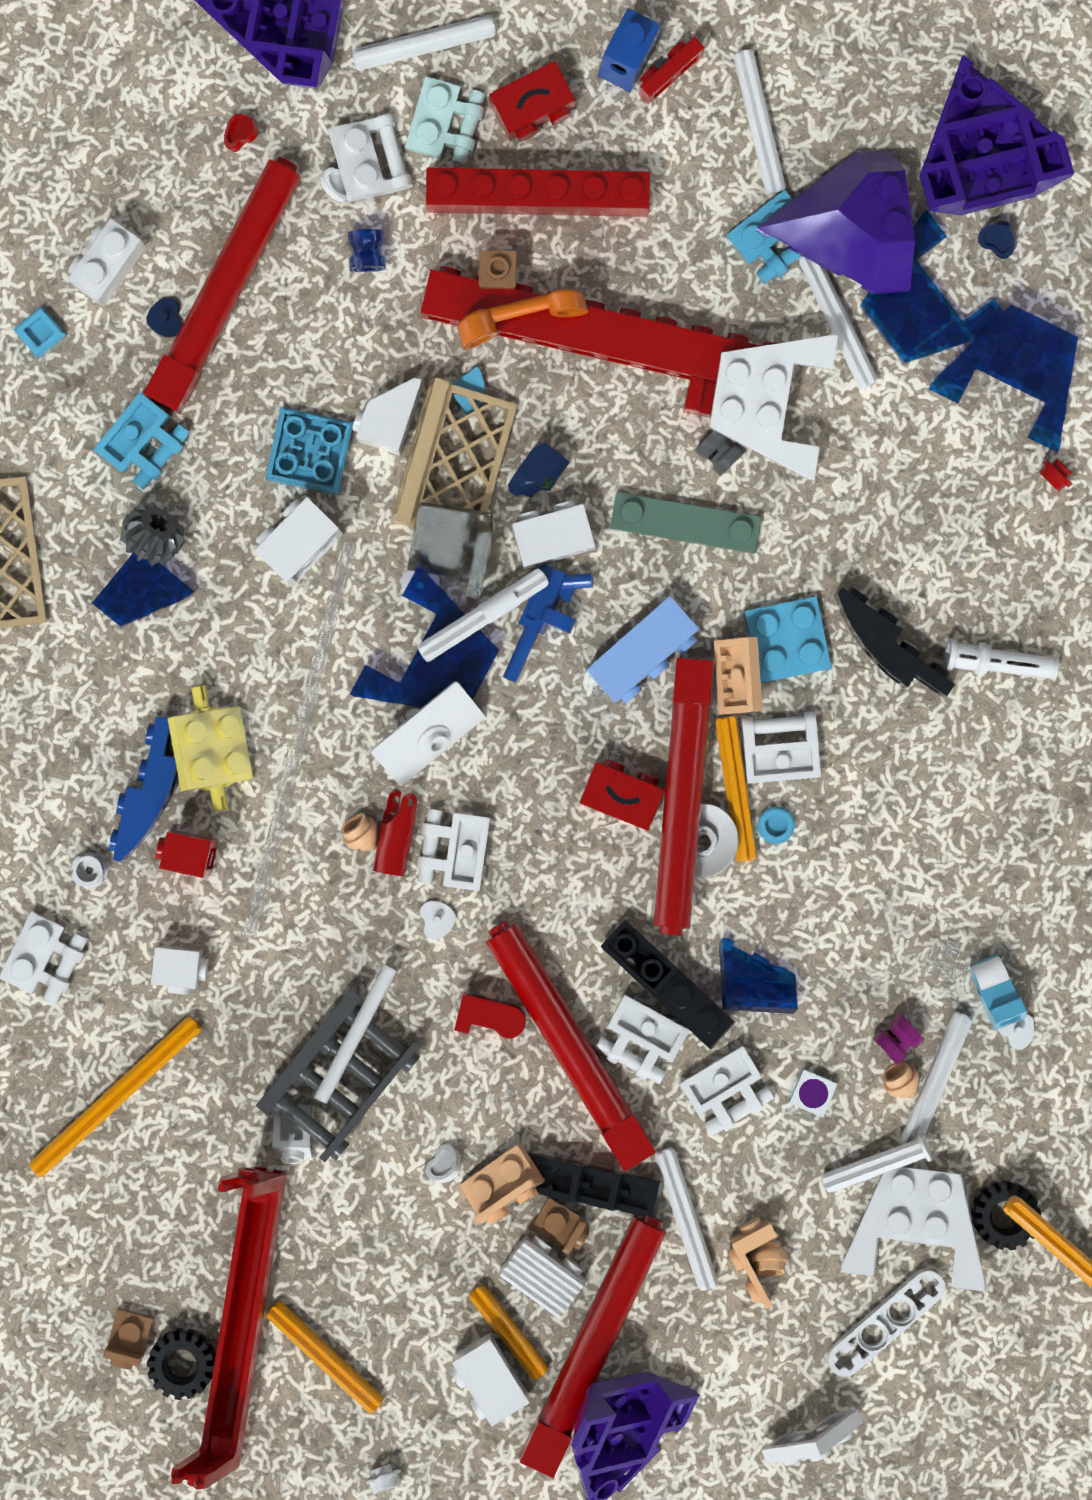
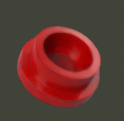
(1056, 474)

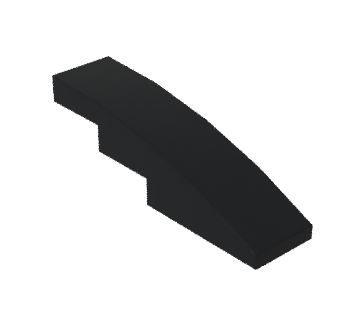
(597, 1186)

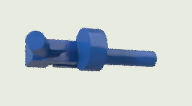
(541, 612)

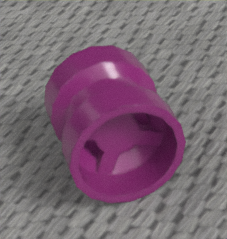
(904, 1033)

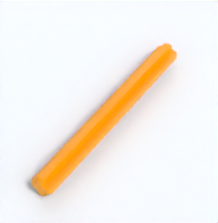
(115, 1096)

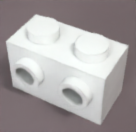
(105, 262)
(553, 535)
(489, 1379)

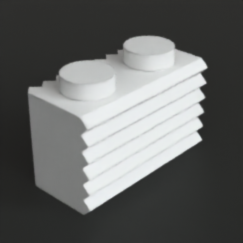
(543, 1275)

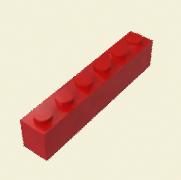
(537, 192)

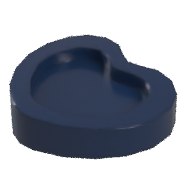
(999, 238)
(164, 318)

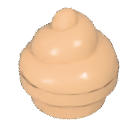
(360, 833)
(901, 1080)
(769, 1259)

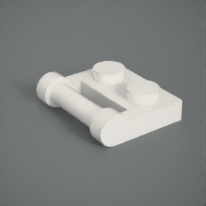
(359, 160)
(782, 760)

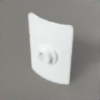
(427, 733)

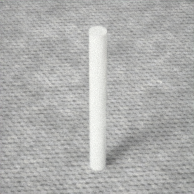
(355, 1034)

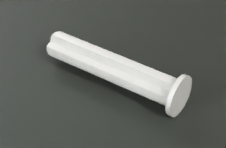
(877, 1164)

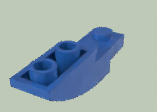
(145, 805)

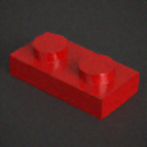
(680, 60)

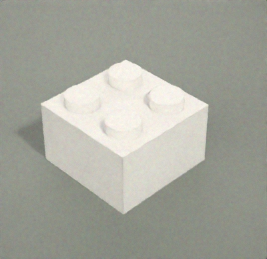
(298, 540)

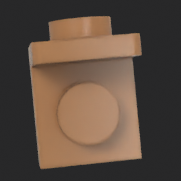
(497, 269)
(561, 1225)
(128, 1338)

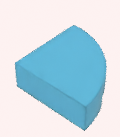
(473, 381)

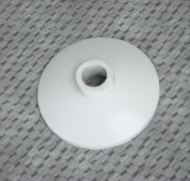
(723, 844)

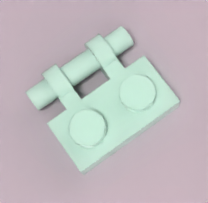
(434, 116)

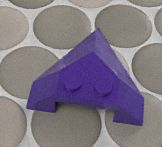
(286, 36)
(989, 149)
(854, 223)
(618, 1419)

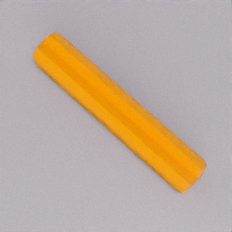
(508, 1332)

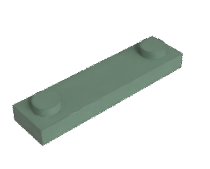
(685, 522)

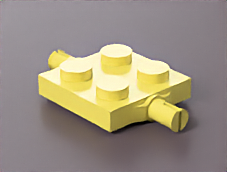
(210, 748)

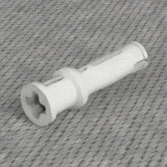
(982, 653)

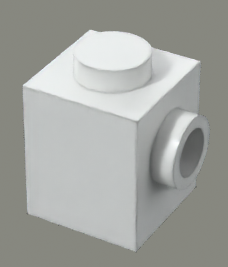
(178, 969)

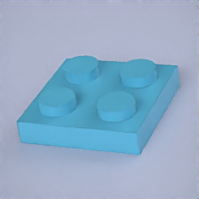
(789, 639)

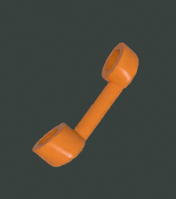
(480, 324)

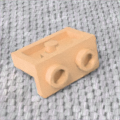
(738, 675)
(502, 1183)

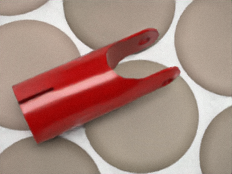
(395, 835)

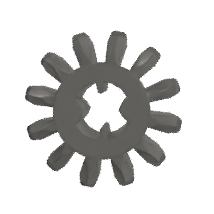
(152, 533)

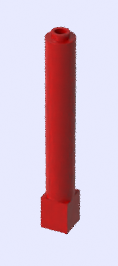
(181, 367)
(683, 795)
(569, 1045)
(592, 1346)

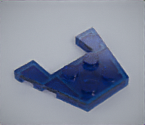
(922, 319)
(1024, 355)
(424, 680)

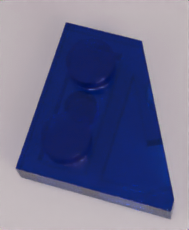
(140, 591)
(754, 983)

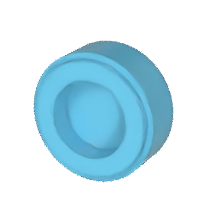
(775, 825)

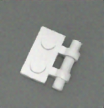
(465, 850)
(33, 952)
(646, 1028)
(720, 1081)

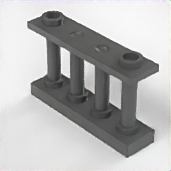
(303, 1071)

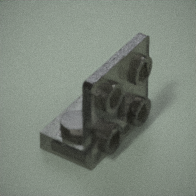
(452, 544)

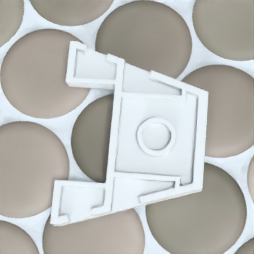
(754, 398)
(919, 1209)

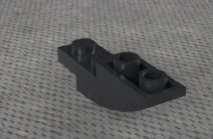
(877, 636)
(668, 984)

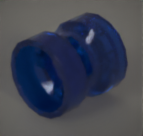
(366, 250)

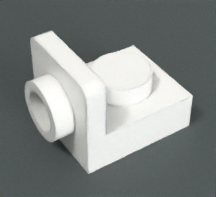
(289, 1140)

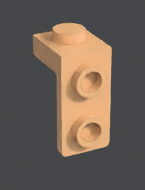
(752, 1235)

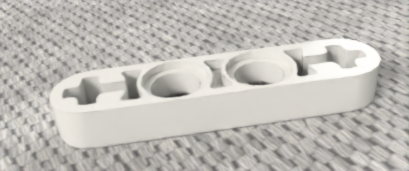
(890, 1327)

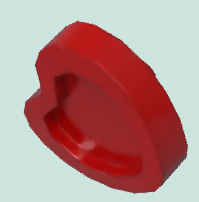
(240, 131)

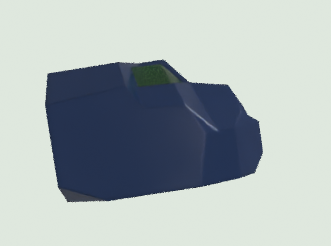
(538, 471)

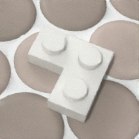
(814, 1442)

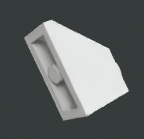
(389, 417)

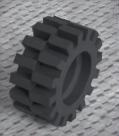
(983, 1209)
(173, 1384)

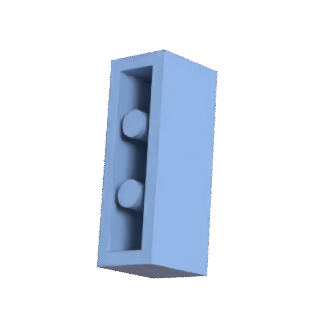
(643, 651)

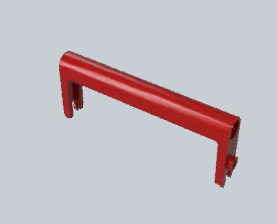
(239, 1327)

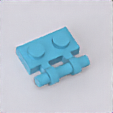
(753, 244)
(133, 433)

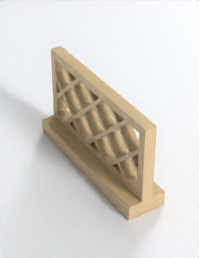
(427, 443)
(33, 560)

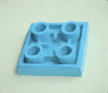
(309, 451)

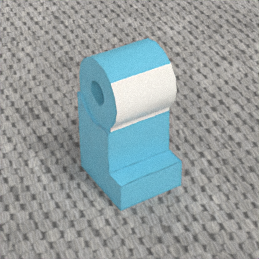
(997, 992)

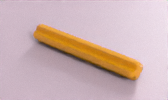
(736, 786)
(1049, 1238)
(324, 1357)

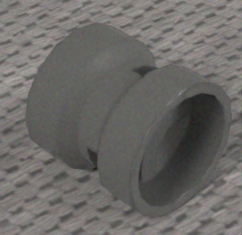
(720, 452)

